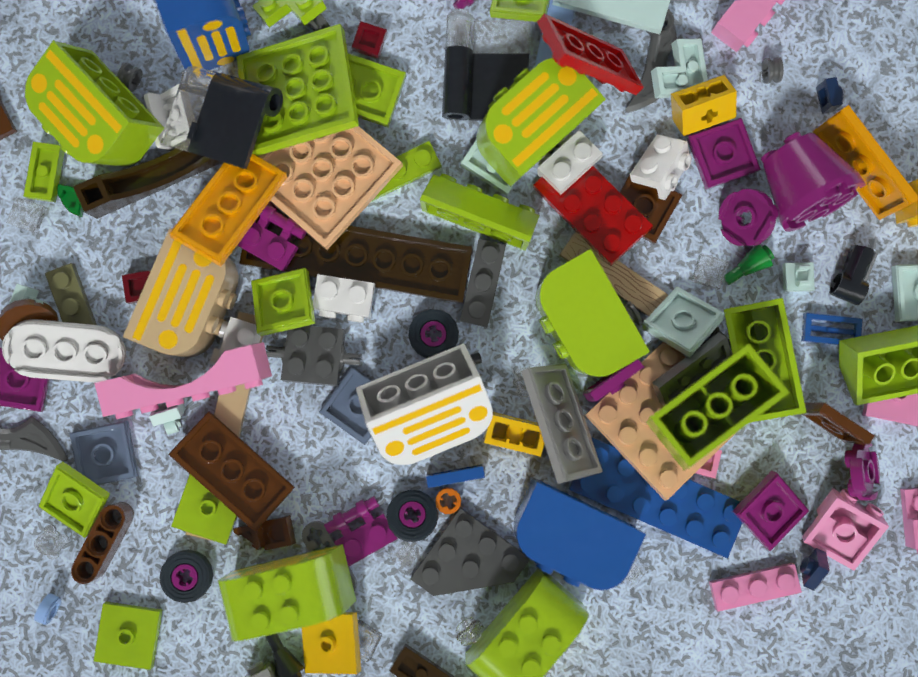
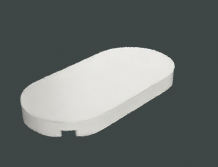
(64, 351)

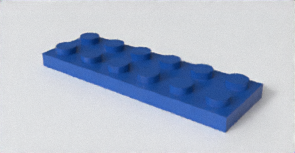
(690, 513)

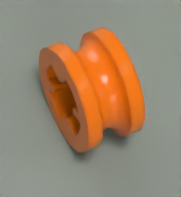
(445, 509)

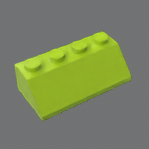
(479, 211)
(767, 331)
(880, 365)

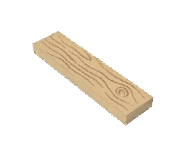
(625, 281)

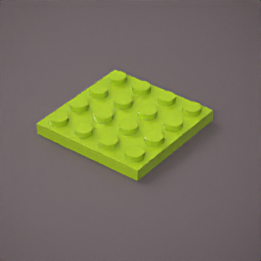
(314, 86)

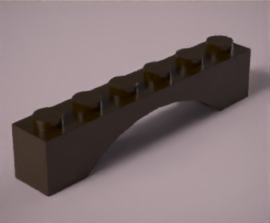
(123, 187)

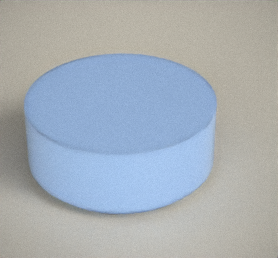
(47, 609)

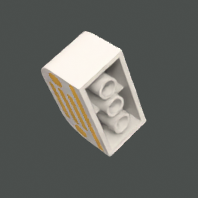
(426, 407)

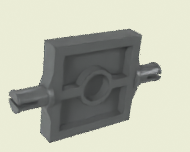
(314, 355)

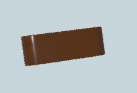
(92, 550)

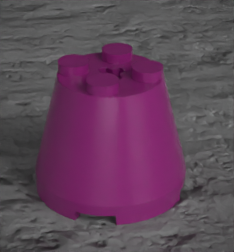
(808, 180)

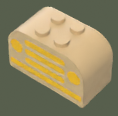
(182, 302)

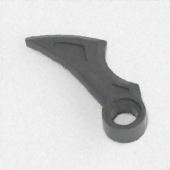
(657, 56)
(32, 437)

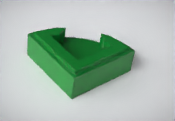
(70, 199)

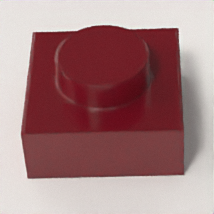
(369, 40)
(133, 285)

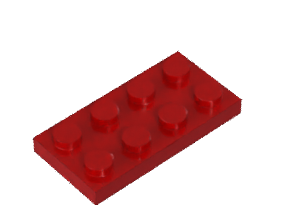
(589, 55)
(598, 214)

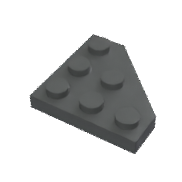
(468, 558)

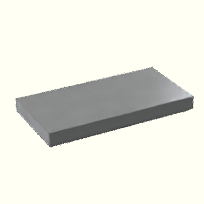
(561, 422)

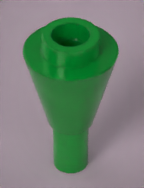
(755, 260)

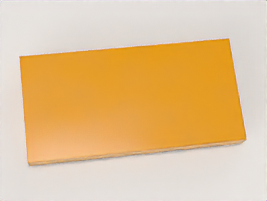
(885, 186)
(227, 208)

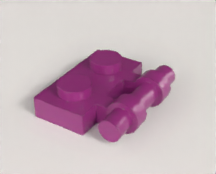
(268, 246)
(367, 537)

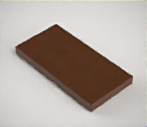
(231, 471)

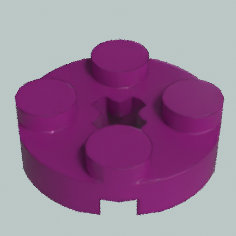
(763, 217)
(863, 471)

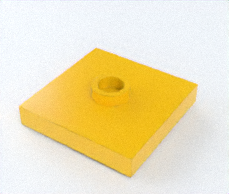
(332, 646)

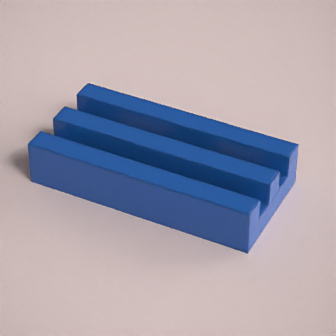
(807, 328)
(455, 476)

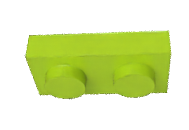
(44, 172)

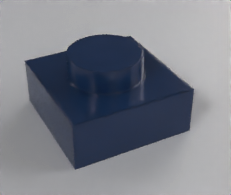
(829, 95)
(814, 569)

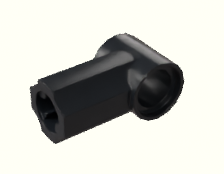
(852, 282)

